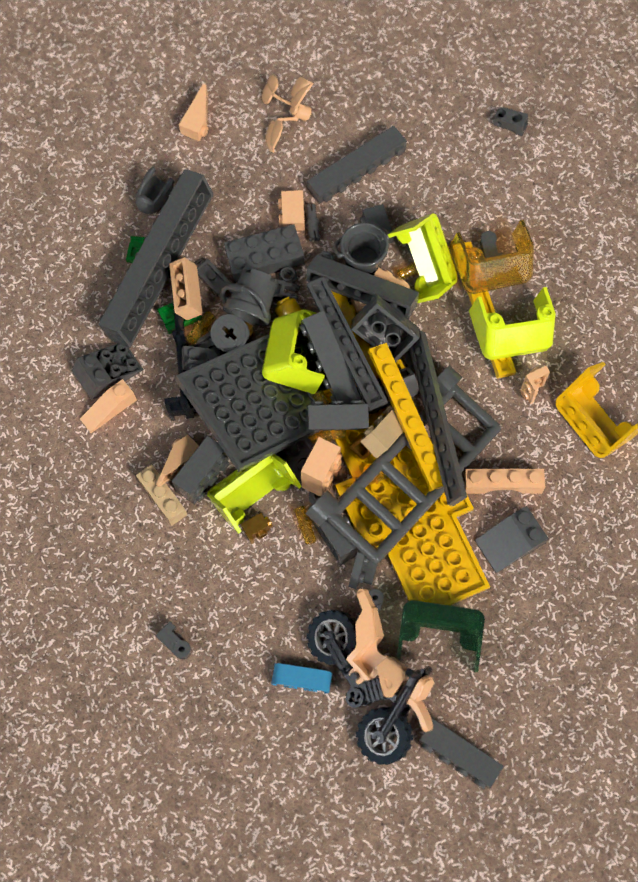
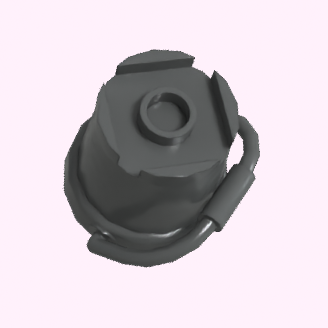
(363, 247)
(250, 297)

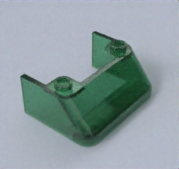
(443, 617)

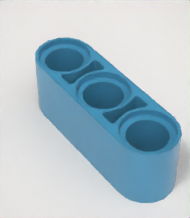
(301, 677)

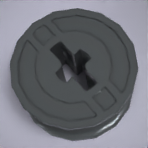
(230, 322)

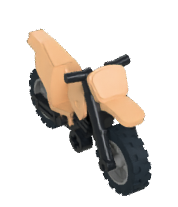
(372, 679)

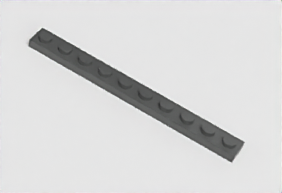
(437, 421)

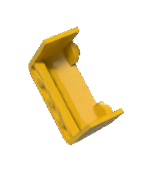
(589, 418)

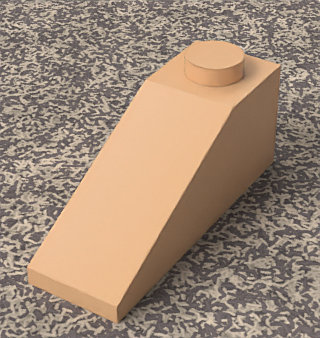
(195, 120)
(108, 406)
(181, 452)

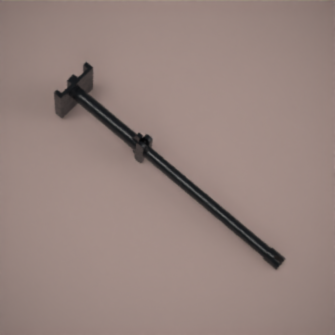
(179, 405)

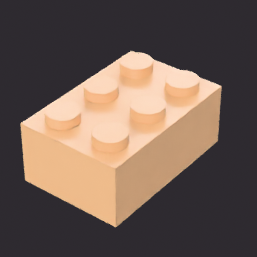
(321, 467)

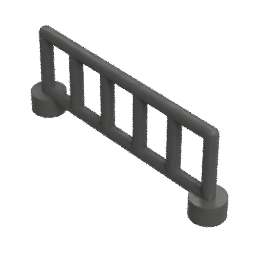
(330, 508)

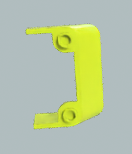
(430, 256)
(514, 339)
(281, 362)
(249, 485)

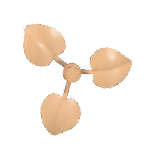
(297, 110)

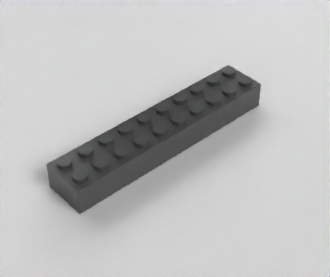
(151, 263)

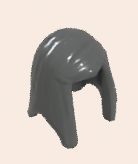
(153, 193)

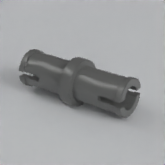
(312, 222)

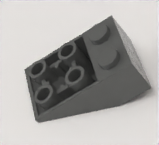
(105, 368)

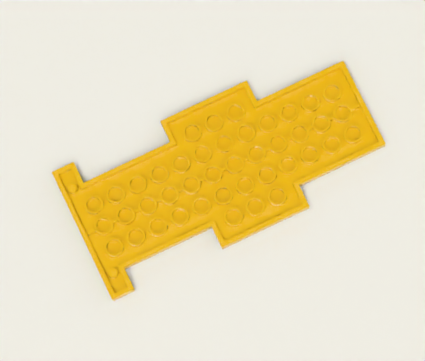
(434, 555)

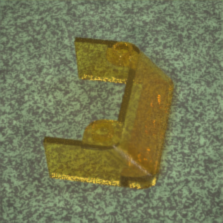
(496, 272)

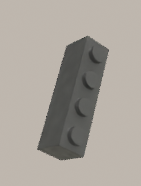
(461, 754)

